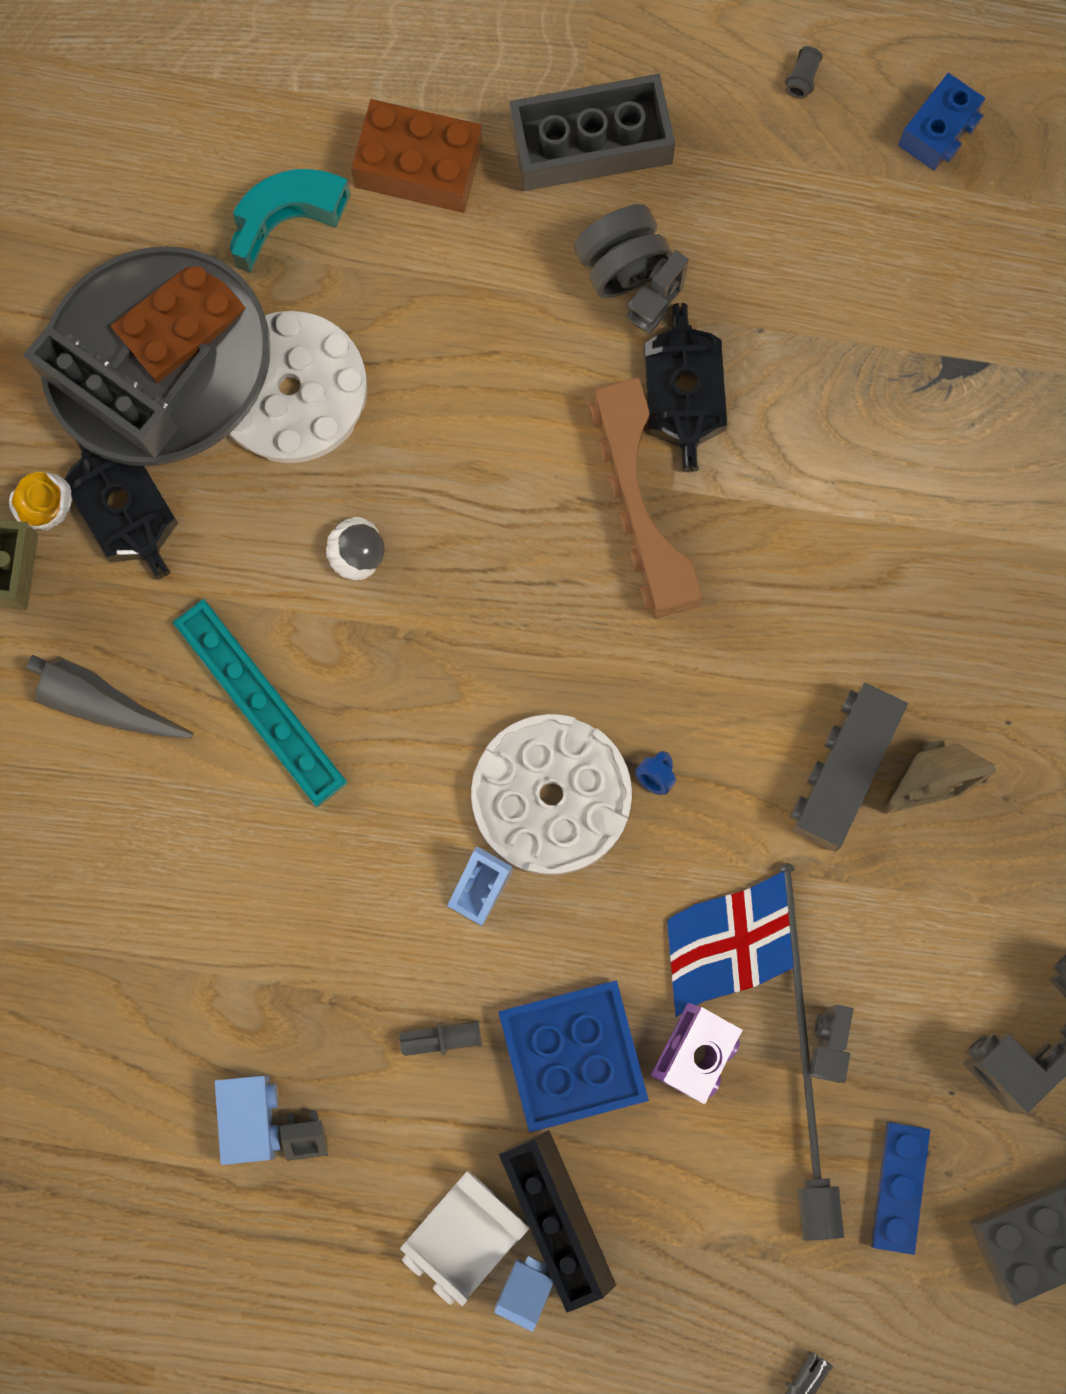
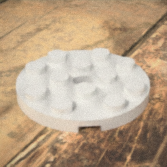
(329, 395)
(541, 835)

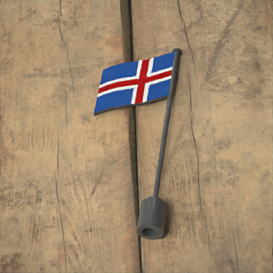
(733, 948)

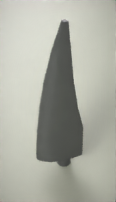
(89, 697)

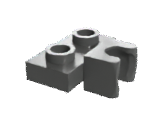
(651, 301)
(829, 1059)

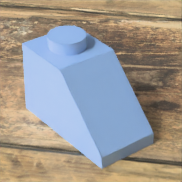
(525, 1293)

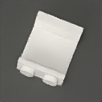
(463, 1239)

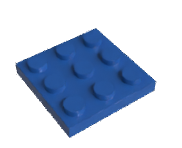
(573, 1056)

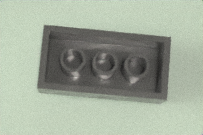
(592, 132)
(1026, 1244)

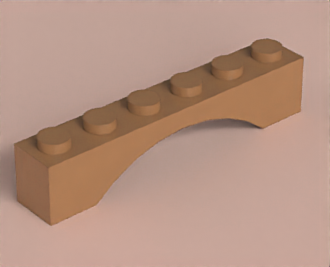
(667, 573)

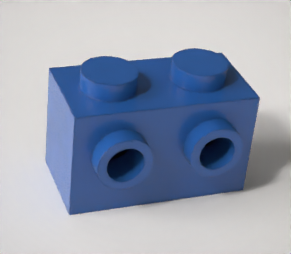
(942, 121)

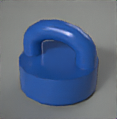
(656, 773)

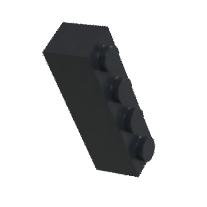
(557, 1221)

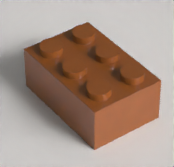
(417, 155)

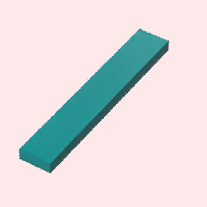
(260, 703)

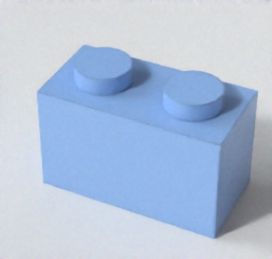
(247, 1119)

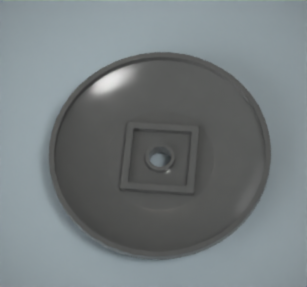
(206, 392)

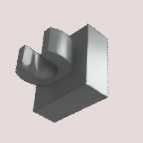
(303, 1139)

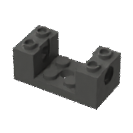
(1011, 1072)

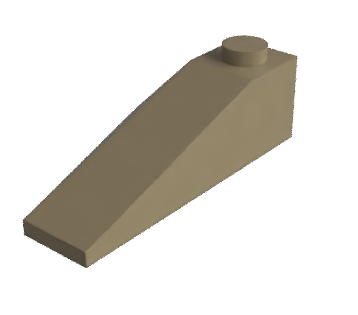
(938, 775)

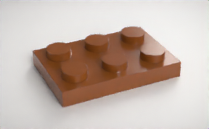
(177, 320)

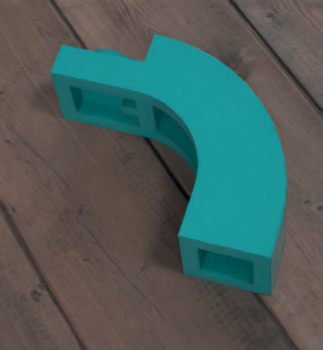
(280, 198)

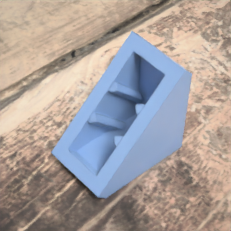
(480, 886)

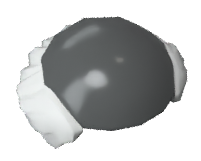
(355, 548)

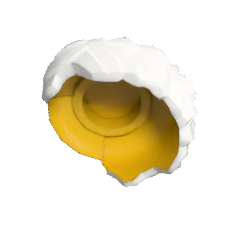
(41, 500)

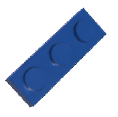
(900, 1188)

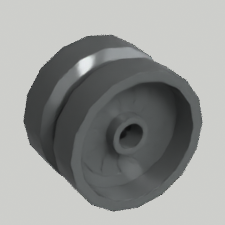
(621, 250)

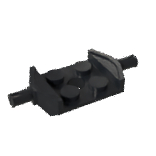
(679, 415)
(124, 532)

